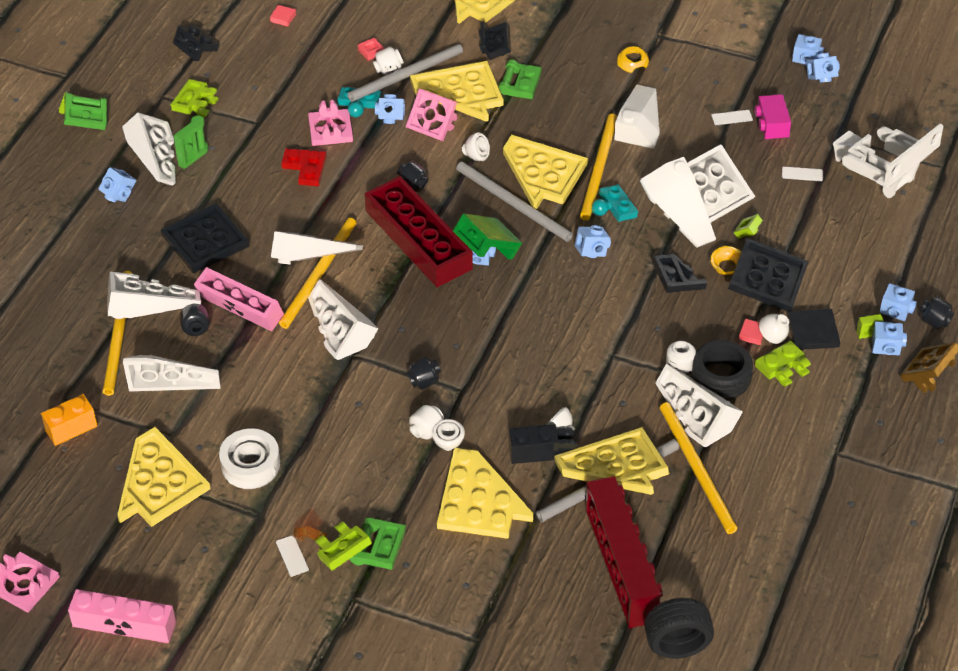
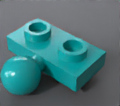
(357, 107)
(616, 201)

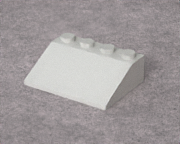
(719, 183)

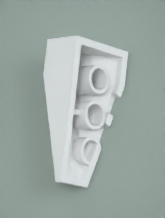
(639, 118)
(152, 143)
(679, 197)
(298, 247)
(134, 298)
(341, 323)
(159, 373)
(702, 412)

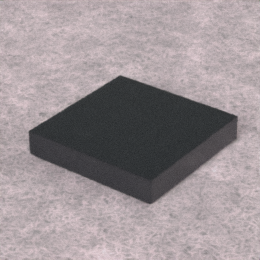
(813, 329)

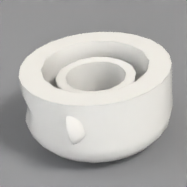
(247, 446)

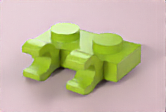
(190, 98)
(779, 361)
(343, 548)

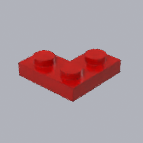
(308, 162)

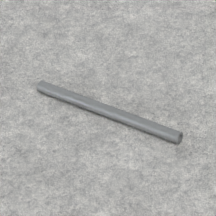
(405, 72)
(514, 201)
(580, 494)

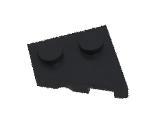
(676, 275)

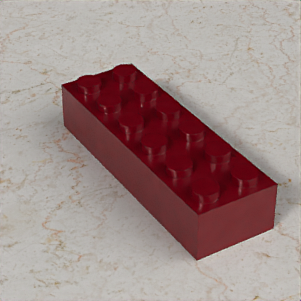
(418, 231)
(622, 550)

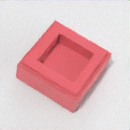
(283, 15)
(370, 48)
(750, 332)

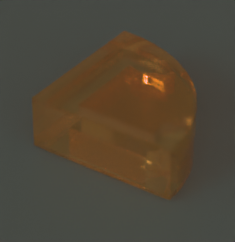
(307, 531)

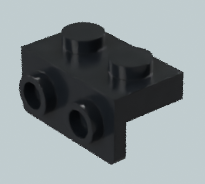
(495, 40)
(194, 41)

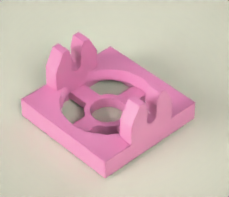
(419, 110)
(329, 114)
(45, 576)

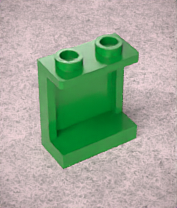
(485, 232)

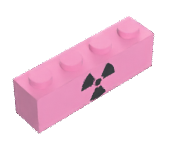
(239, 299)
(122, 616)

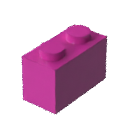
(773, 116)

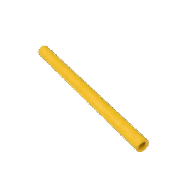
(598, 167)
(316, 274)
(114, 354)
(698, 468)

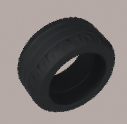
(728, 353)
(679, 628)

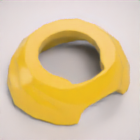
(626, 64)
(722, 254)

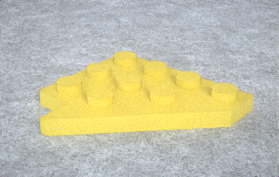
(480, 9)
(468, 85)
(543, 169)
(626, 456)
(158, 480)
(478, 498)

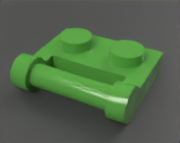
(526, 81)
(84, 115)
(185, 142)
(385, 546)

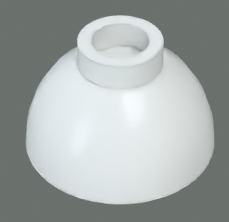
(476, 147)
(774, 327)
(562, 419)
(448, 434)

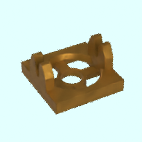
(918, 368)

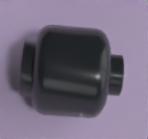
(414, 175)
(936, 312)
(194, 319)
(423, 373)

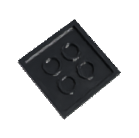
(204, 238)
(768, 275)

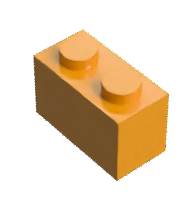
(69, 419)

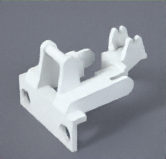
(860, 158)

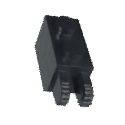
(539, 443)

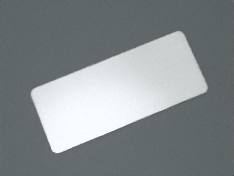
(732, 117)
(802, 173)
(292, 556)

